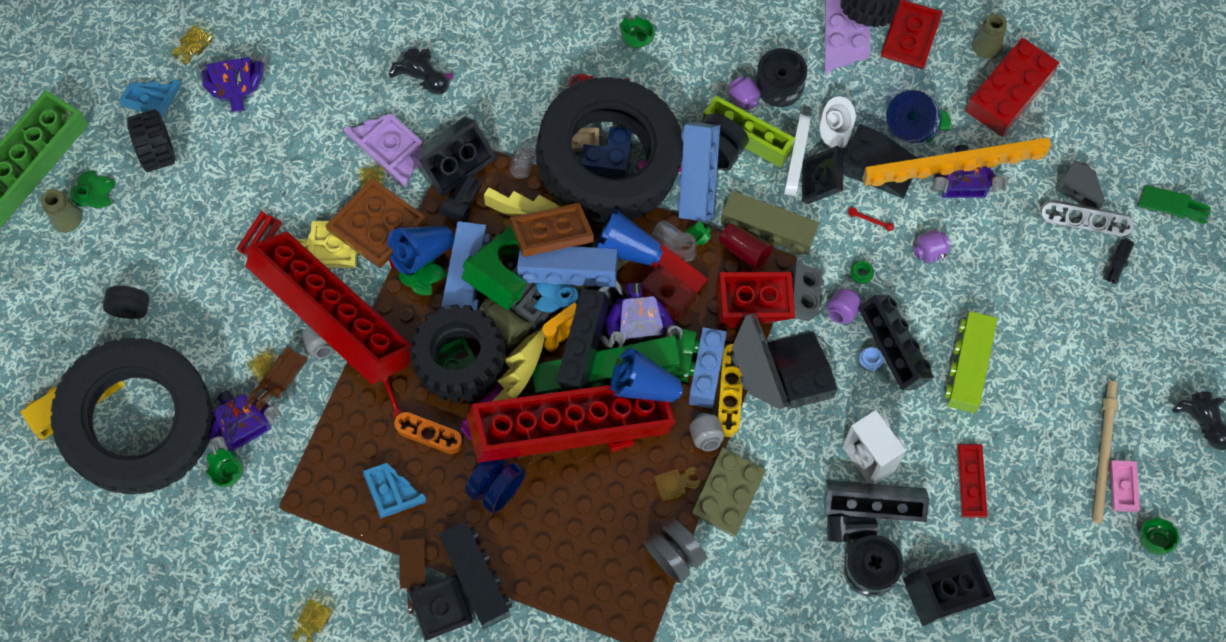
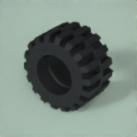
(870, 12)
(151, 140)

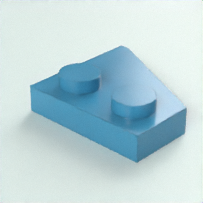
(149, 96)
(390, 491)

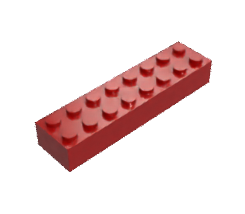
(329, 307)
(562, 422)

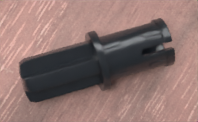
(1119, 261)

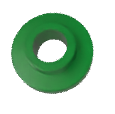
(865, 266)

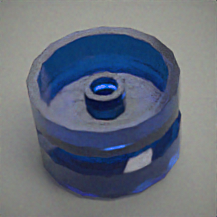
(902, 110)
(495, 483)

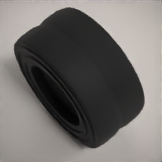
(126, 302)

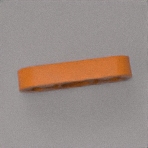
(410, 433)

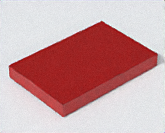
(911, 34)

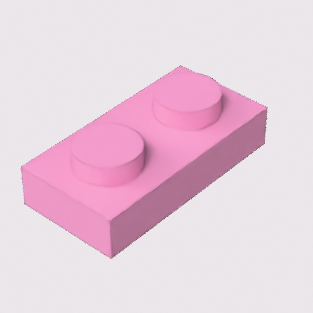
(1124, 486)

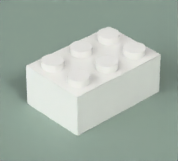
(874, 447)

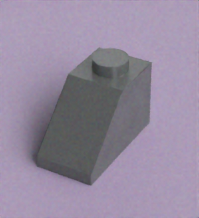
(1082, 185)

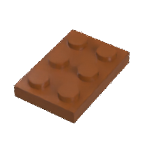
(551, 229)

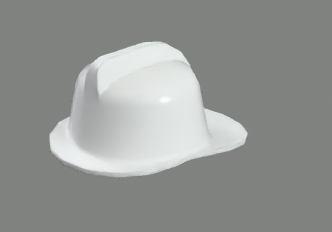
(837, 122)

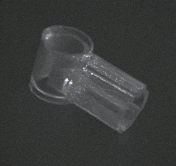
(524, 158)
(675, 239)

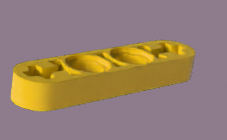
(729, 390)

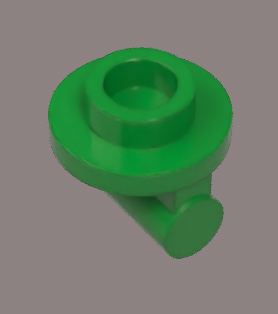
(700, 233)

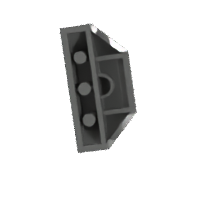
(757, 365)

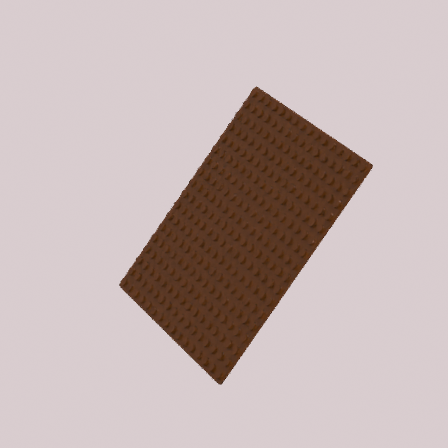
(581, 513)

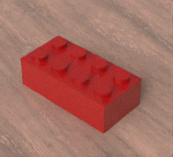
(1012, 87)

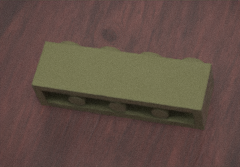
(770, 223)

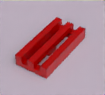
(253, 229)

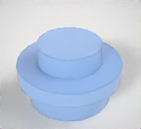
(871, 358)

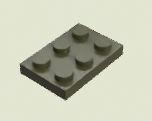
(728, 492)

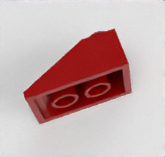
(751, 293)

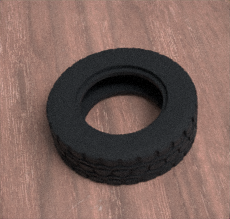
(616, 102)
(96, 373)

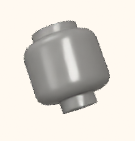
(316, 345)
(706, 432)

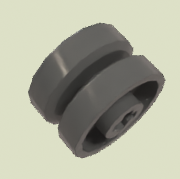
(675, 550)

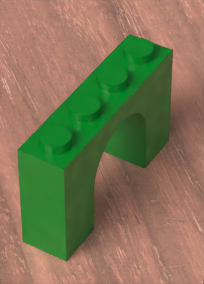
(490, 276)

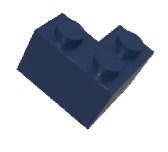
(612, 160)

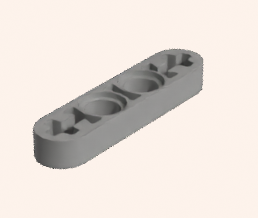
(1087, 216)

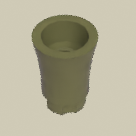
(990, 38)
(61, 211)
(511, 326)

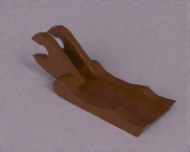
(278, 378)
(412, 565)

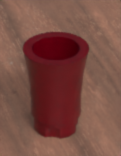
(746, 246)

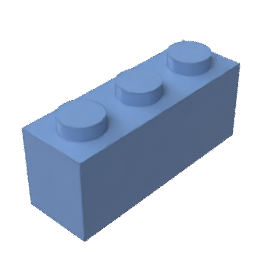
(707, 368)

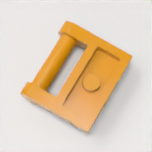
(558, 328)

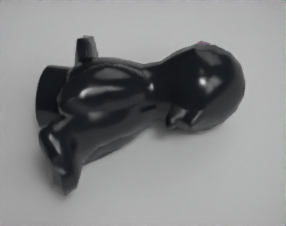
(418, 66)
(1207, 413)

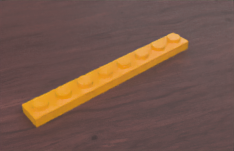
(951, 162)

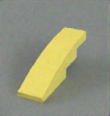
(516, 203)
(521, 366)

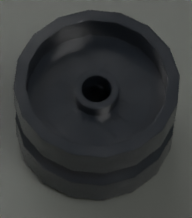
(781, 77)
(731, 140)
(880, 553)

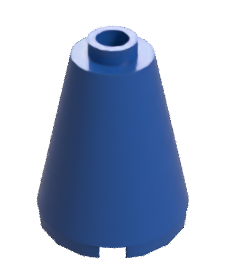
(629, 240)
(418, 246)
(644, 379)

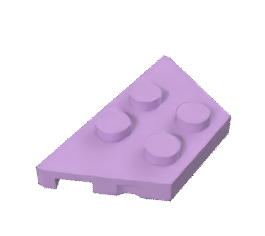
(843, 38)
(388, 145)

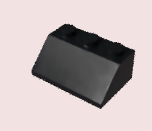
(453, 154)

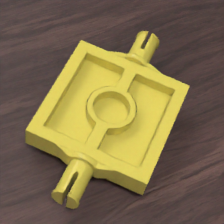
(328, 248)

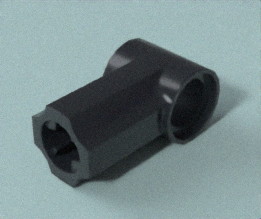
(460, 203)
(843, 528)

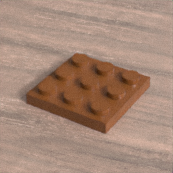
(370, 219)

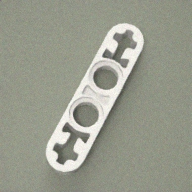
(797, 155)

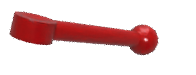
(852, 212)
(396, 412)

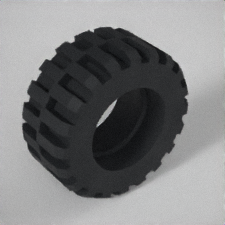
(445, 327)

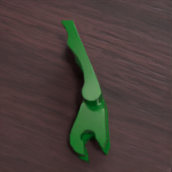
(1173, 203)

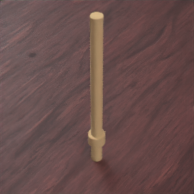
(1110, 406)

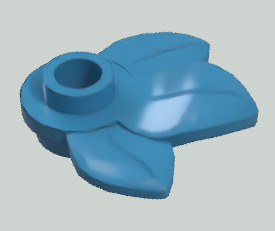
(552, 296)

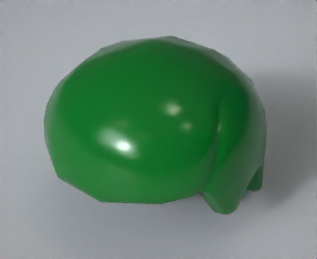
(641, 27)
(224, 467)
(1165, 536)

